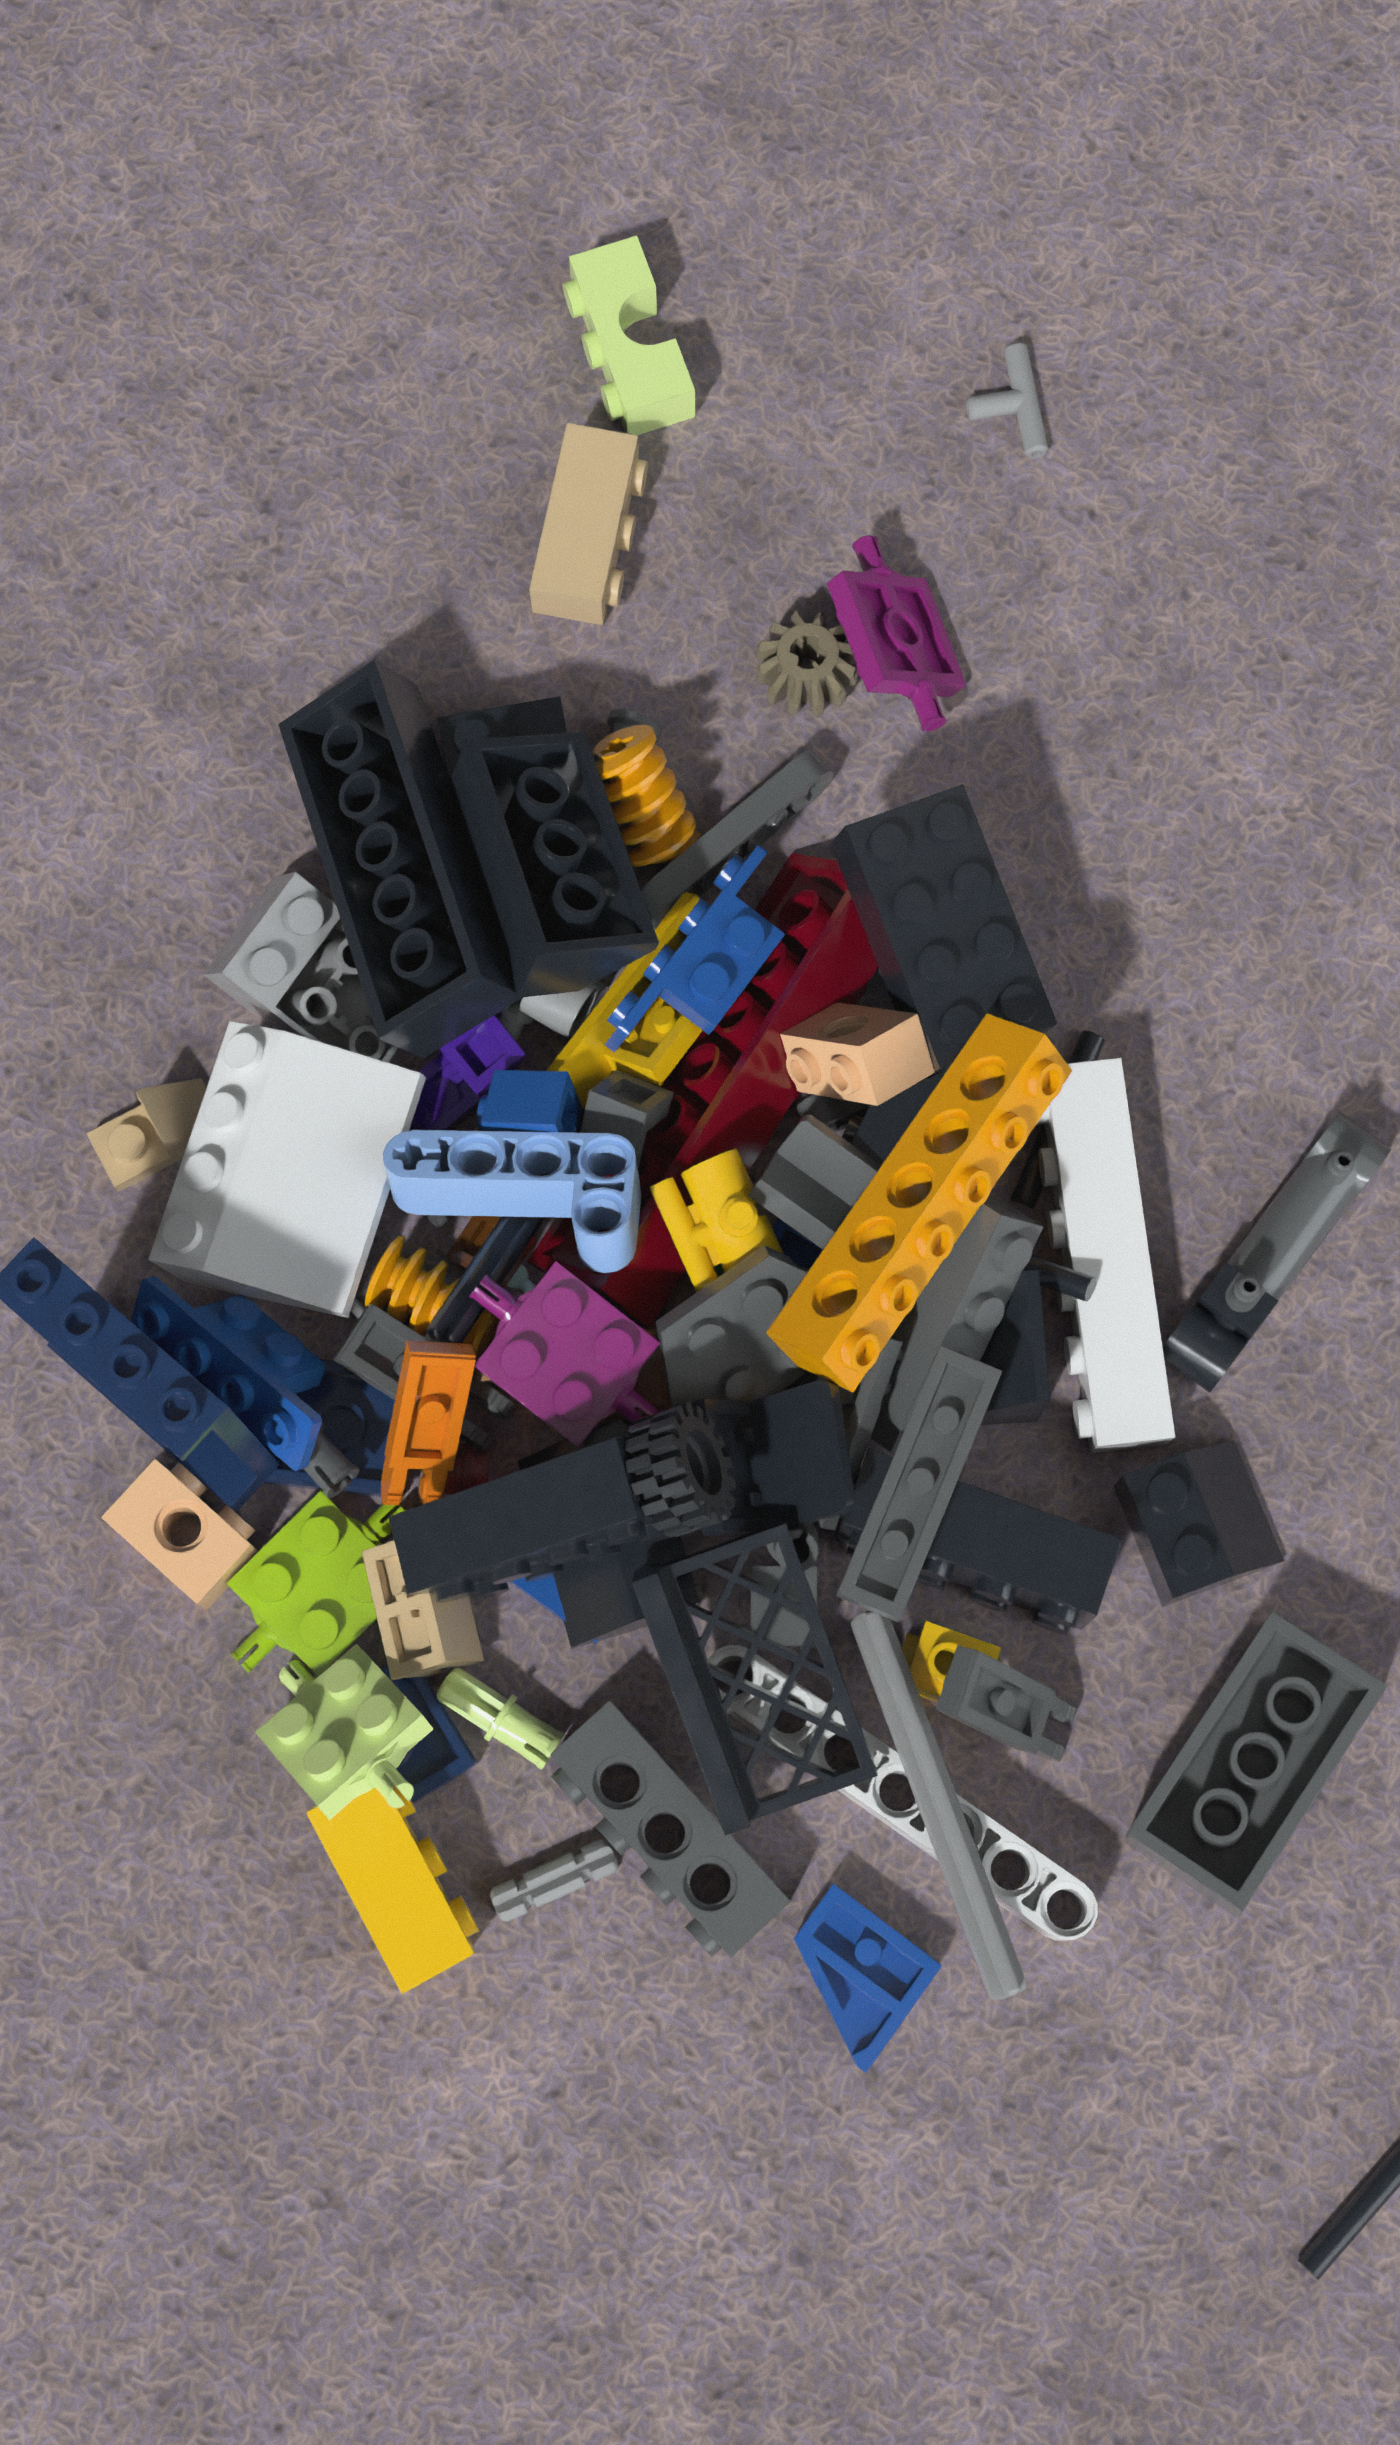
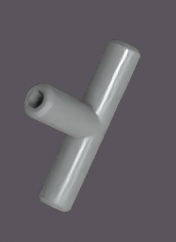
(1019, 400)

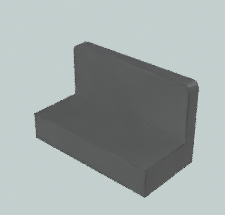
(813, 1180)

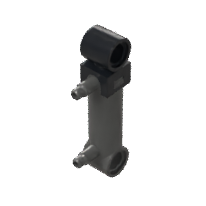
(1274, 1252)

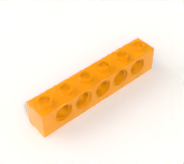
(920, 1202)

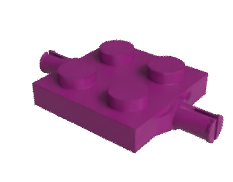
(896, 633)
(565, 1353)

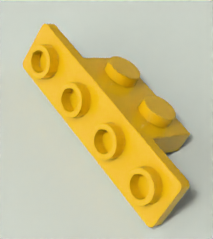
(655, 1041)

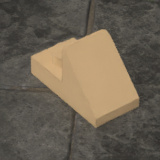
(149, 1134)

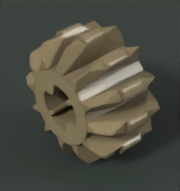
(829, 672)

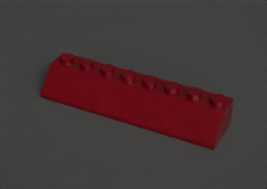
(736, 1079)

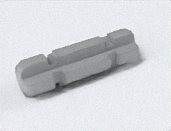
(553, 1880)

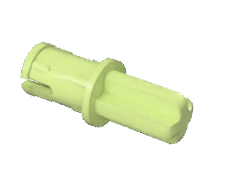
(499, 1716)

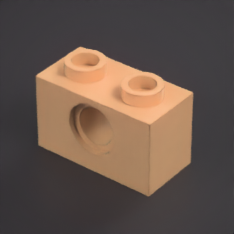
(857, 1053)
(145, 1520)

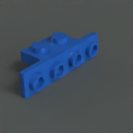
(713, 963)
(242, 1362)

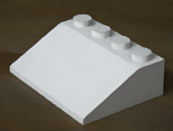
(285, 1170)

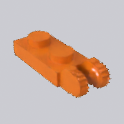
(427, 1417)

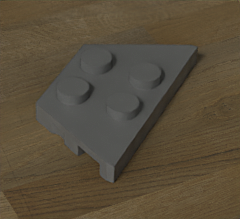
(719, 1339)

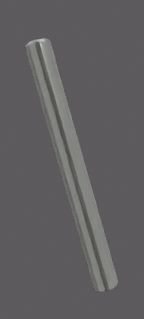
(939, 1806)

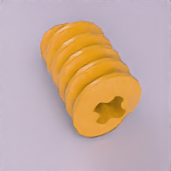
(645, 796)
(420, 1294)

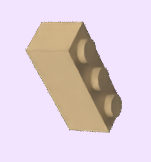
(587, 524)

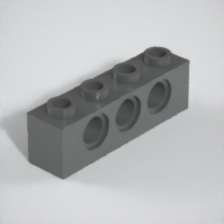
(612, 1741)

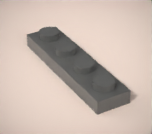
(919, 1484)

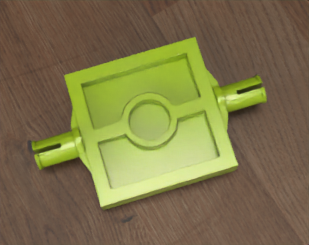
(311, 1585)

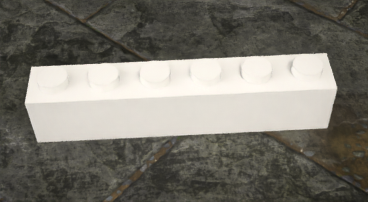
(1105, 1236)

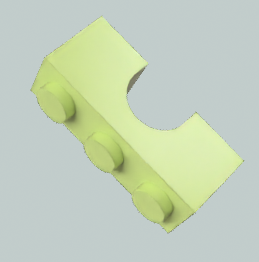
(645, 383)

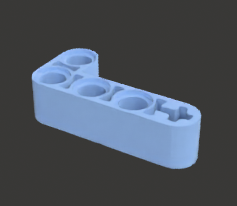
(438, 1170)

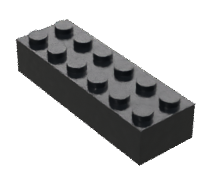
(397, 860)

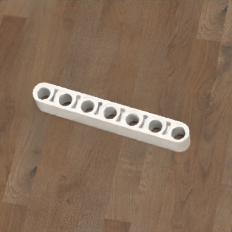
(1041, 1874)

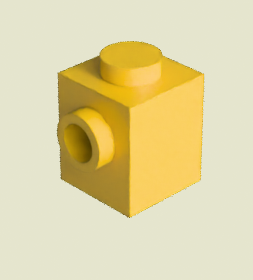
(932, 1654)

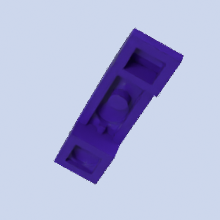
(464, 1074)

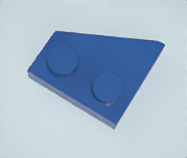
(862, 1972)

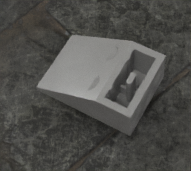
(298, 969)

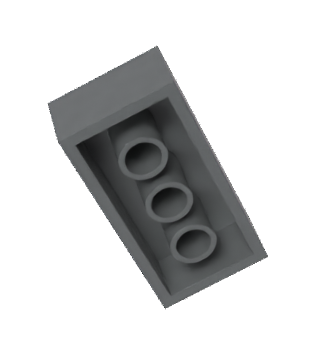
(1255, 1764)

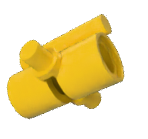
(721, 1222)

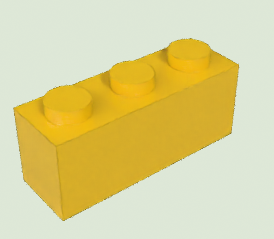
(397, 1887)

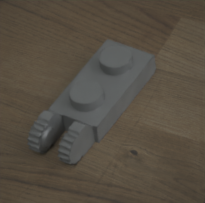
(376, 1355)
(1002, 1703)

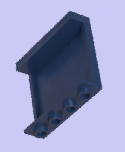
(136, 1375)

